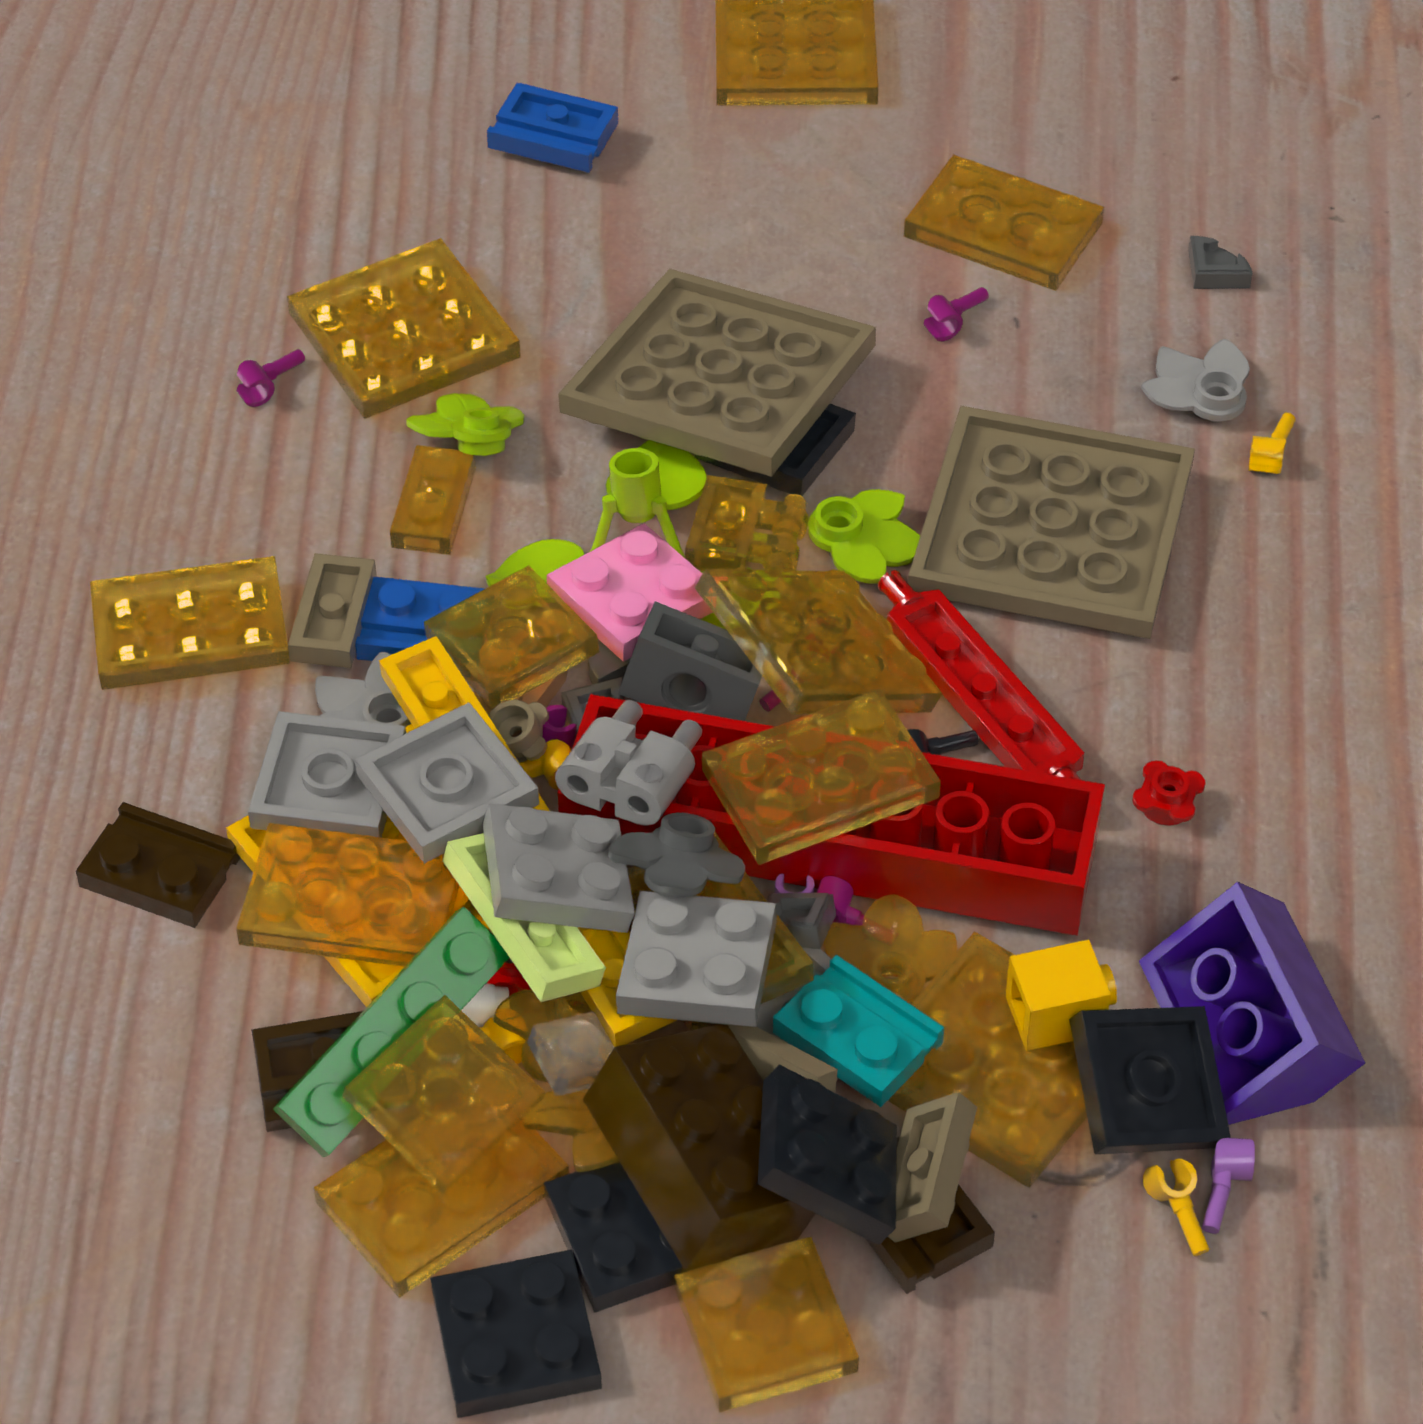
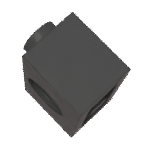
(690, 667)

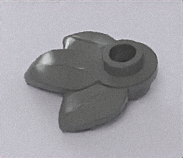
(678, 856)

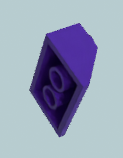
(1264, 1003)

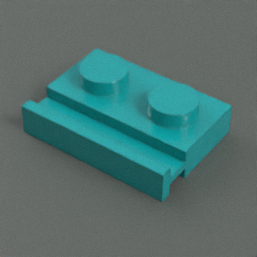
(858, 1030)

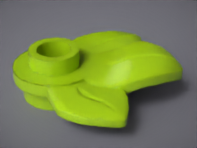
(471, 421)
(864, 533)

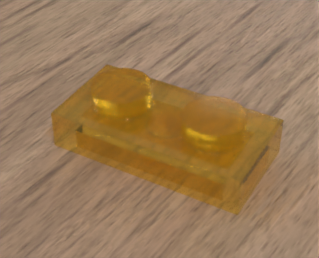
(432, 500)

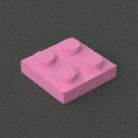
(620, 583)

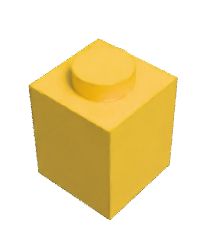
(1052, 987)

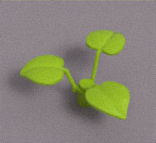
(639, 486)

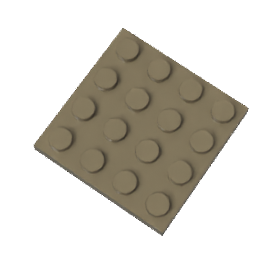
(718, 371)
(1053, 521)

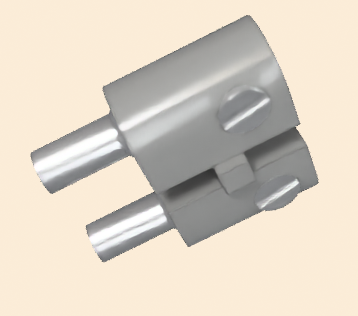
(626, 770)

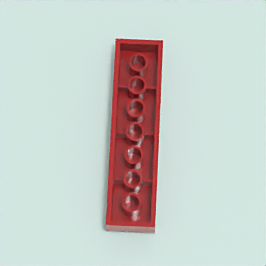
(988, 848)

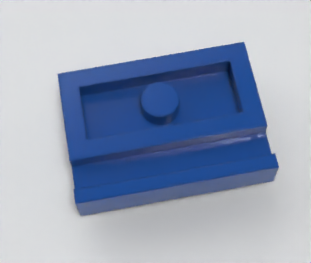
(552, 127)
(397, 613)

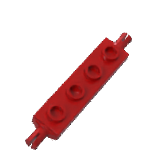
(979, 682)

